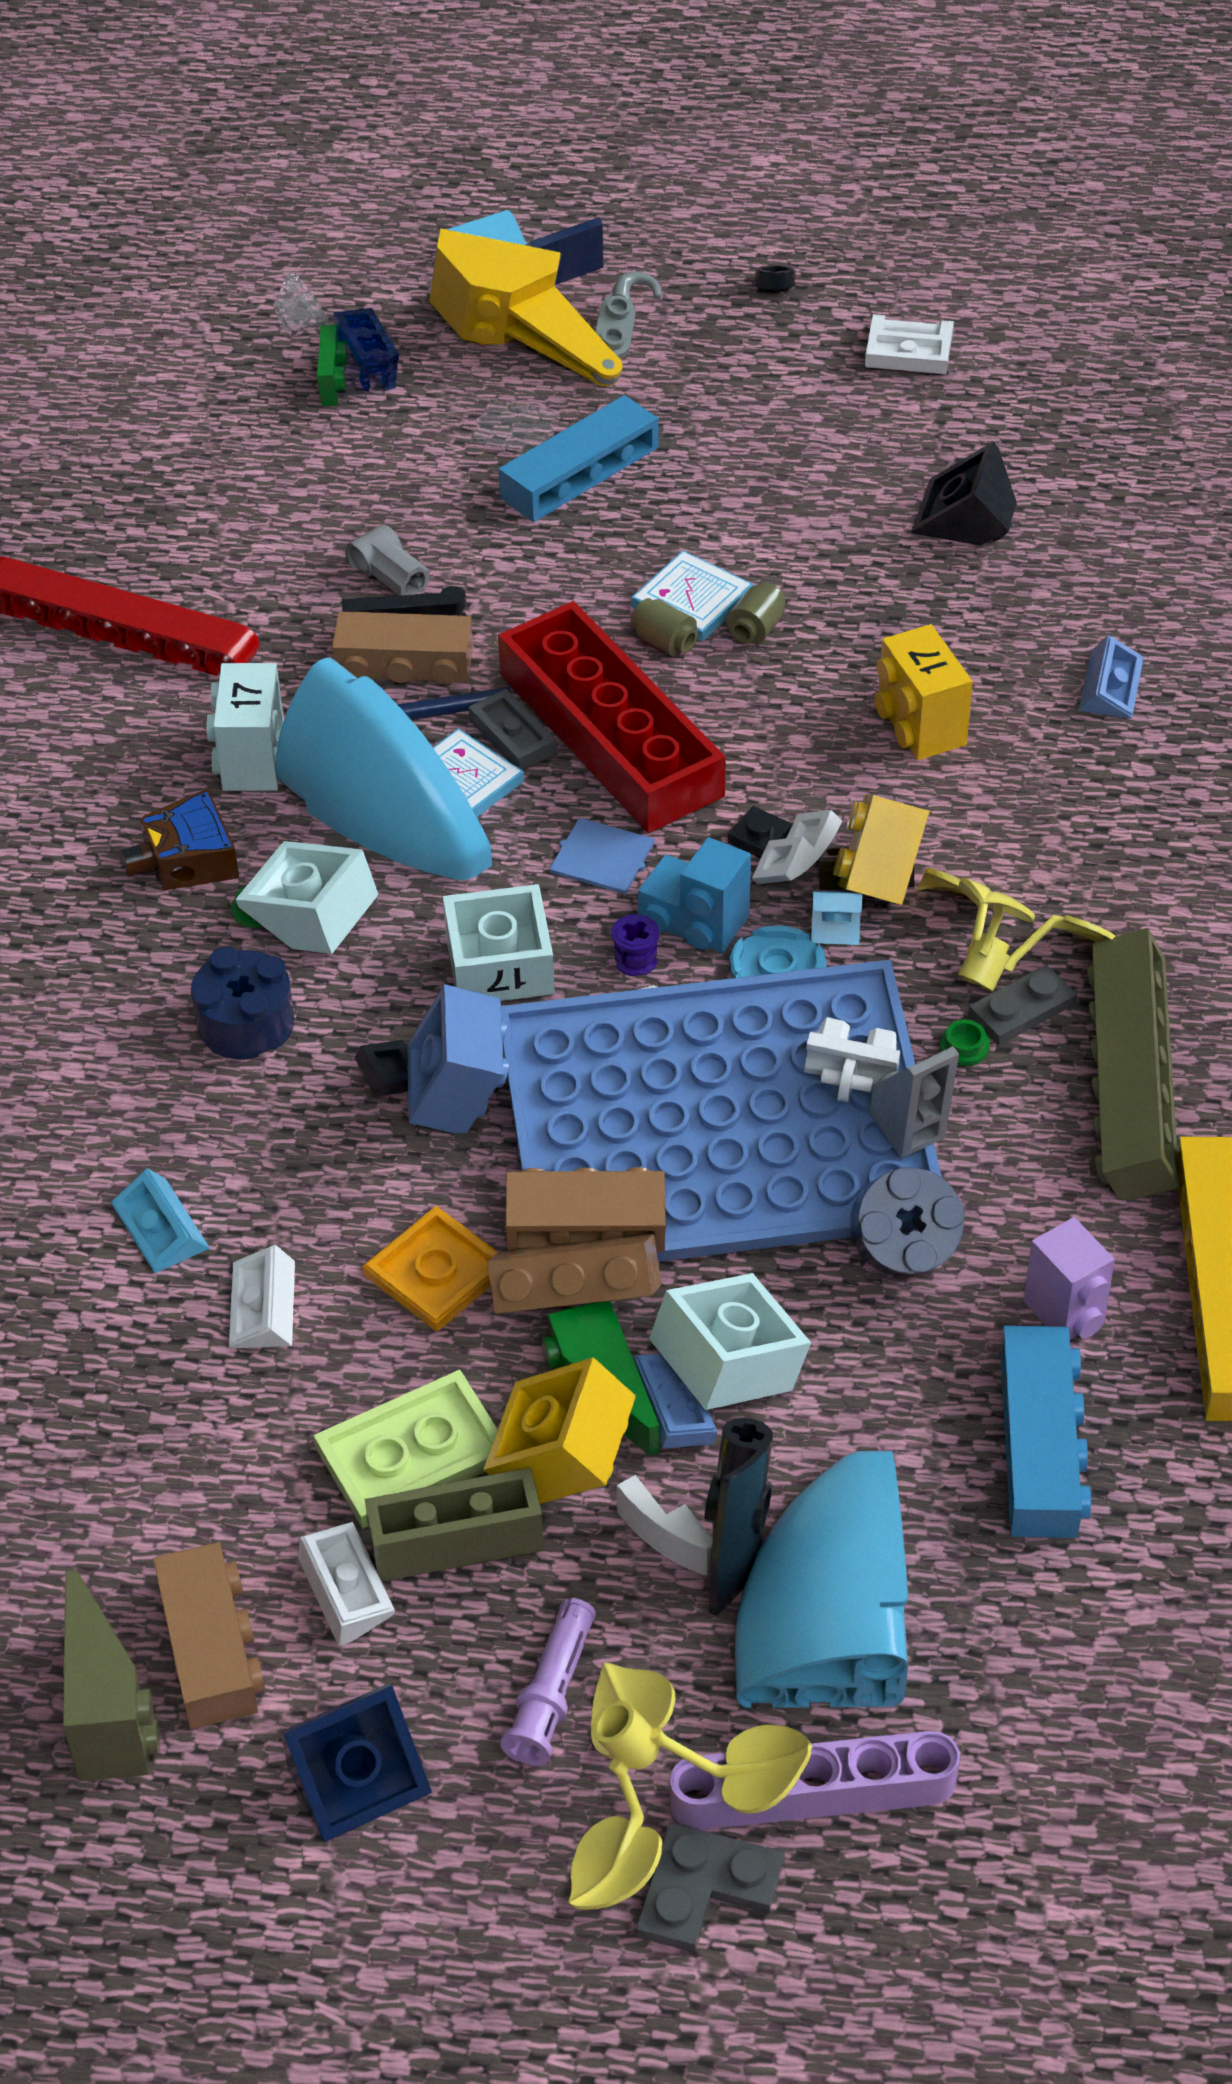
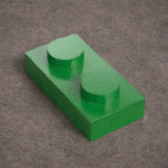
(331, 363)

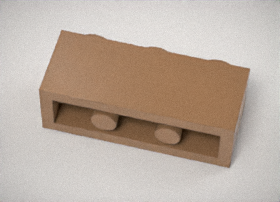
(404, 646)
(583, 1206)
(574, 1273)
(208, 1635)

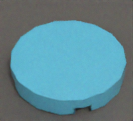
(769, 945)

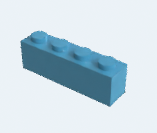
(578, 458)
(1042, 1433)

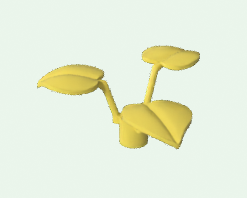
(987, 953)
(626, 1726)

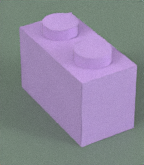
(1069, 1279)

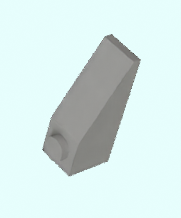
(916, 1102)

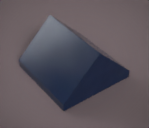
(579, 248)
(355, 1762)

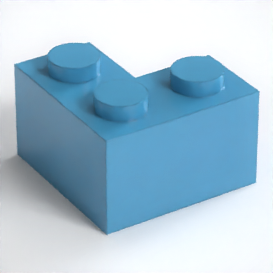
(701, 898)

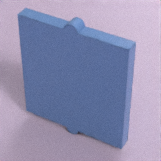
(602, 855)

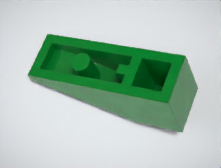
(596, 1333)

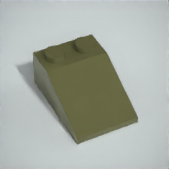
(103, 1706)

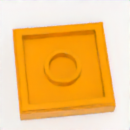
(433, 1268)

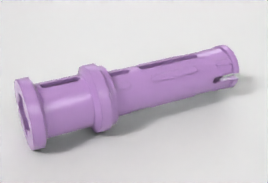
(543, 1701)

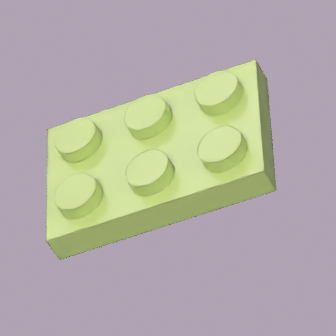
(409, 1443)

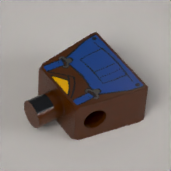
(184, 845)

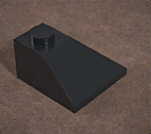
(969, 500)

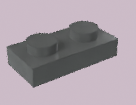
(512, 729)
(1022, 1004)

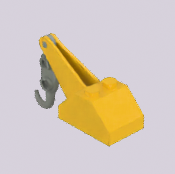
(508, 292)

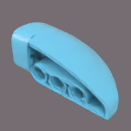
(376, 776)
(829, 1595)

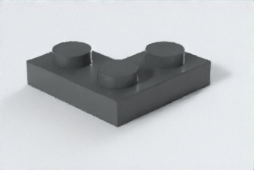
(703, 1868)

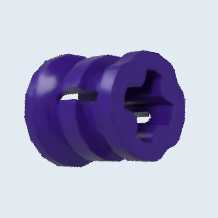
(639, 938)

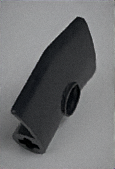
(737, 1507)

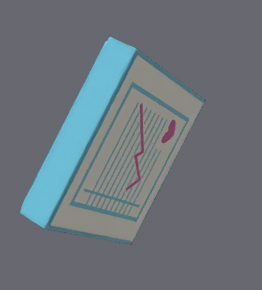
(695, 589)
(478, 770)

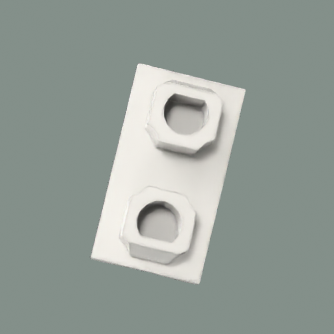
(850, 1062)

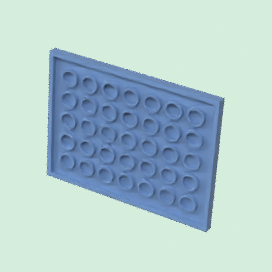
(714, 1097)

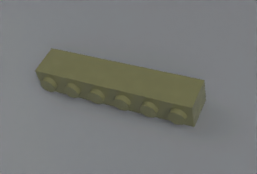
(1133, 1067)

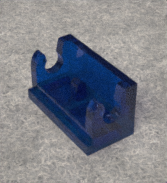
(369, 346)

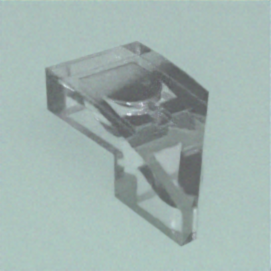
(298, 307)

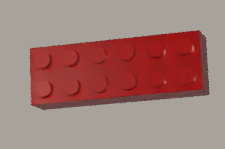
(612, 716)

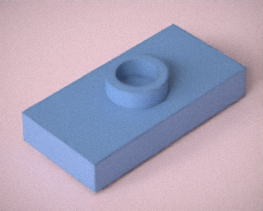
(678, 1412)

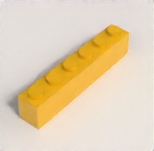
(1207, 1237)

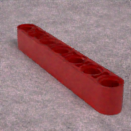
(123, 618)

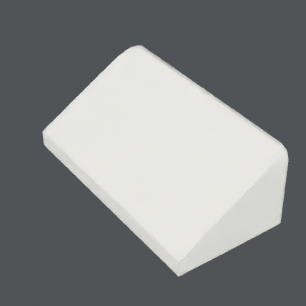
(262, 1300)
(344, 1582)

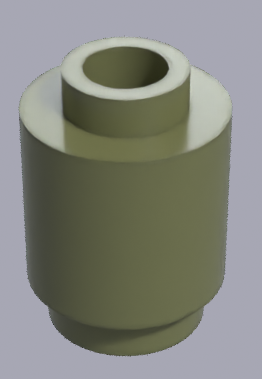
(756, 613)
(664, 626)

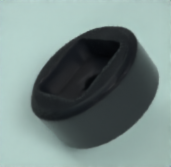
(775, 278)

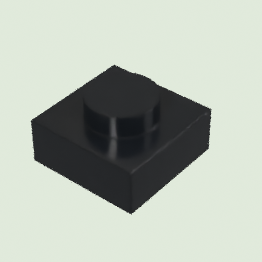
(756, 830)
(384, 1067)

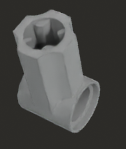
(382, 556)

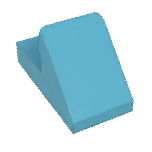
(836, 917)

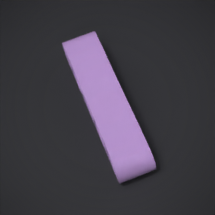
(845, 1790)

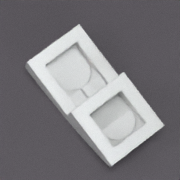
(800, 850)
(671, 1534)

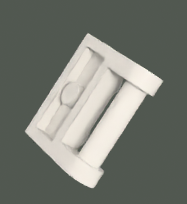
(909, 345)

